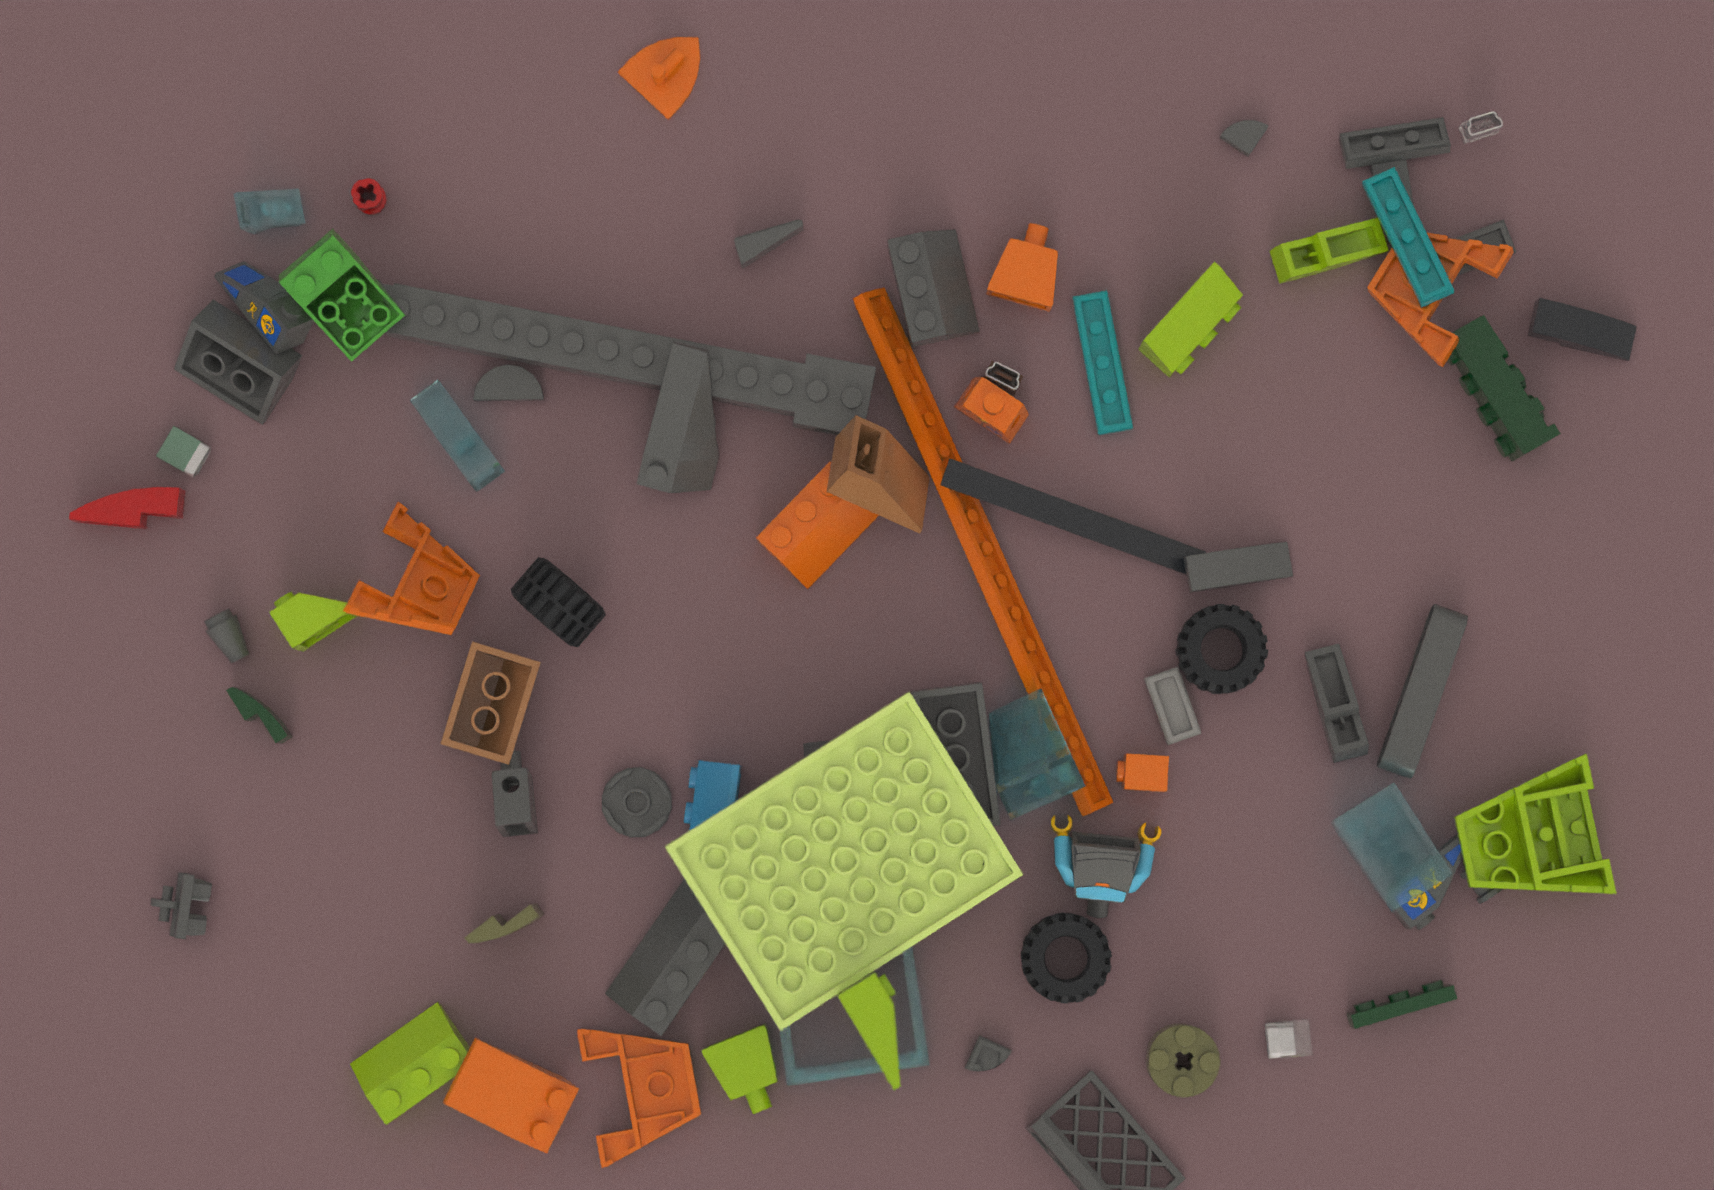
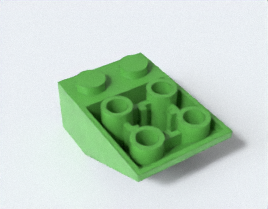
(341, 295)

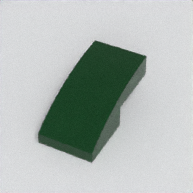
(251, 708)

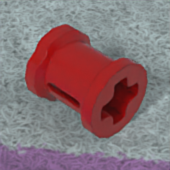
(370, 207)

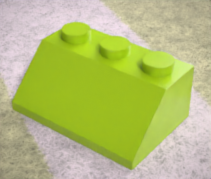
(1192, 321)
(411, 1063)

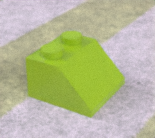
(308, 618)

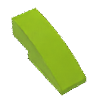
(1328, 250)

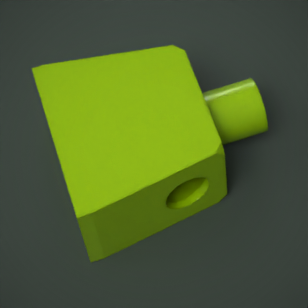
(744, 1066)

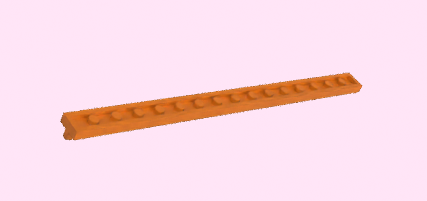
(977, 536)

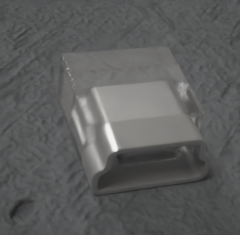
(1480, 127)
(1288, 1039)

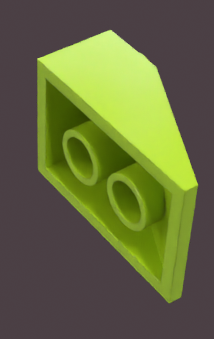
(874, 1016)

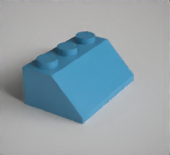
(715, 788)

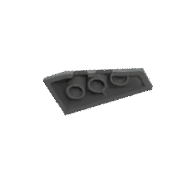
(682, 436)

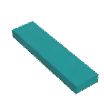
(1408, 237)
(1102, 363)

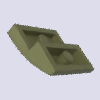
(497, 927)

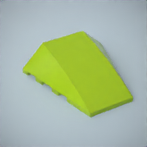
(1537, 836)

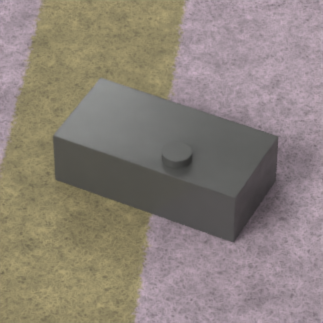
(961, 725)

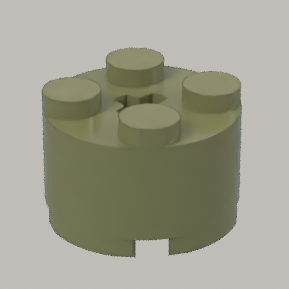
(1203, 1060)

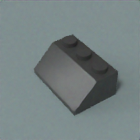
(932, 286)
(235, 362)

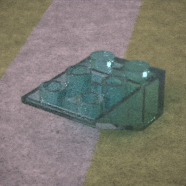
(1030, 755)

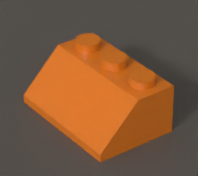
(814, 530)

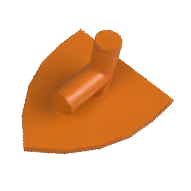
(664, 72)

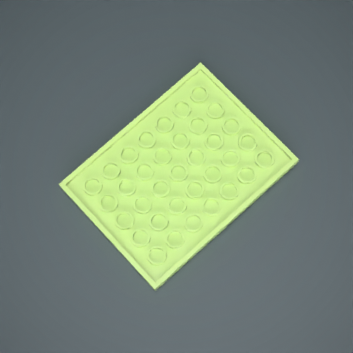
(844, 860)

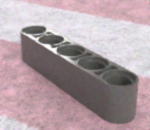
(1422, 691)

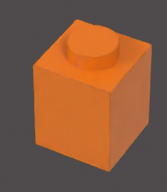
(1143, 772)

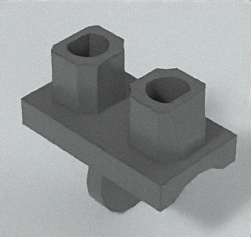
(183, 922)

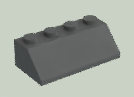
(668, 962)

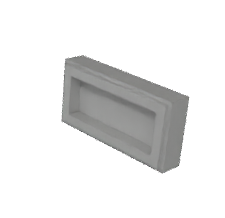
(1172, 706)

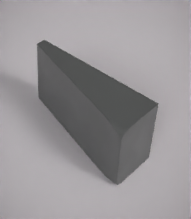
(759, 243)

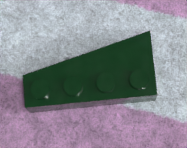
(1499, 391)

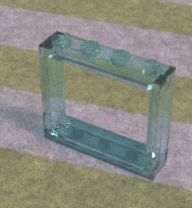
(864, 1065)

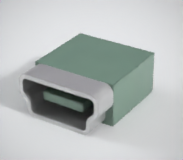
(184, 452)

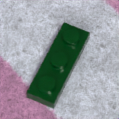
(1400, 1004)

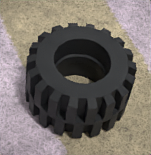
(558, 602)
(1251, 639)
(1088, 980)

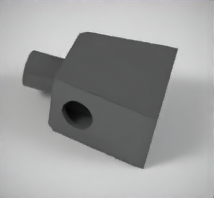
(516, 810)

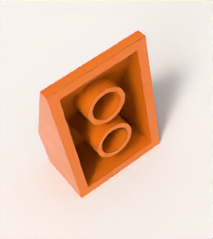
(511, 1095)

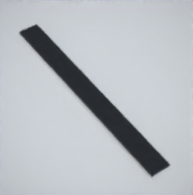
(1067, 516)

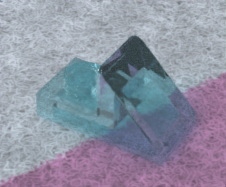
(268, 209)

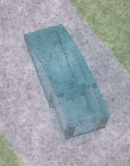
(457, 435)

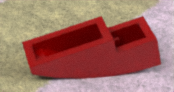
(132, 507)

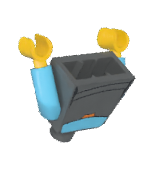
(1103, 865)

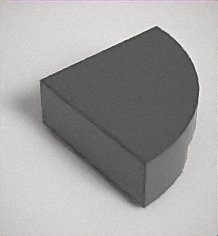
(1244, 135)
(986, 1055)

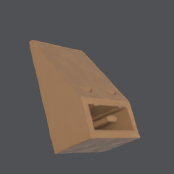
(878, 474)

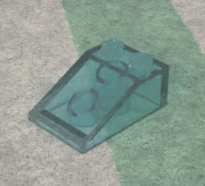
(1391, 847)

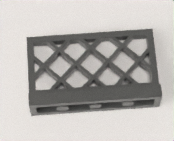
(1074, 1164)

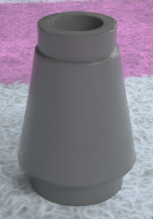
(227, 635)

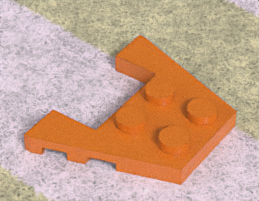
(1397, 297)
(431, 588)
(657, 1087)

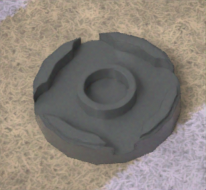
(636, 802)

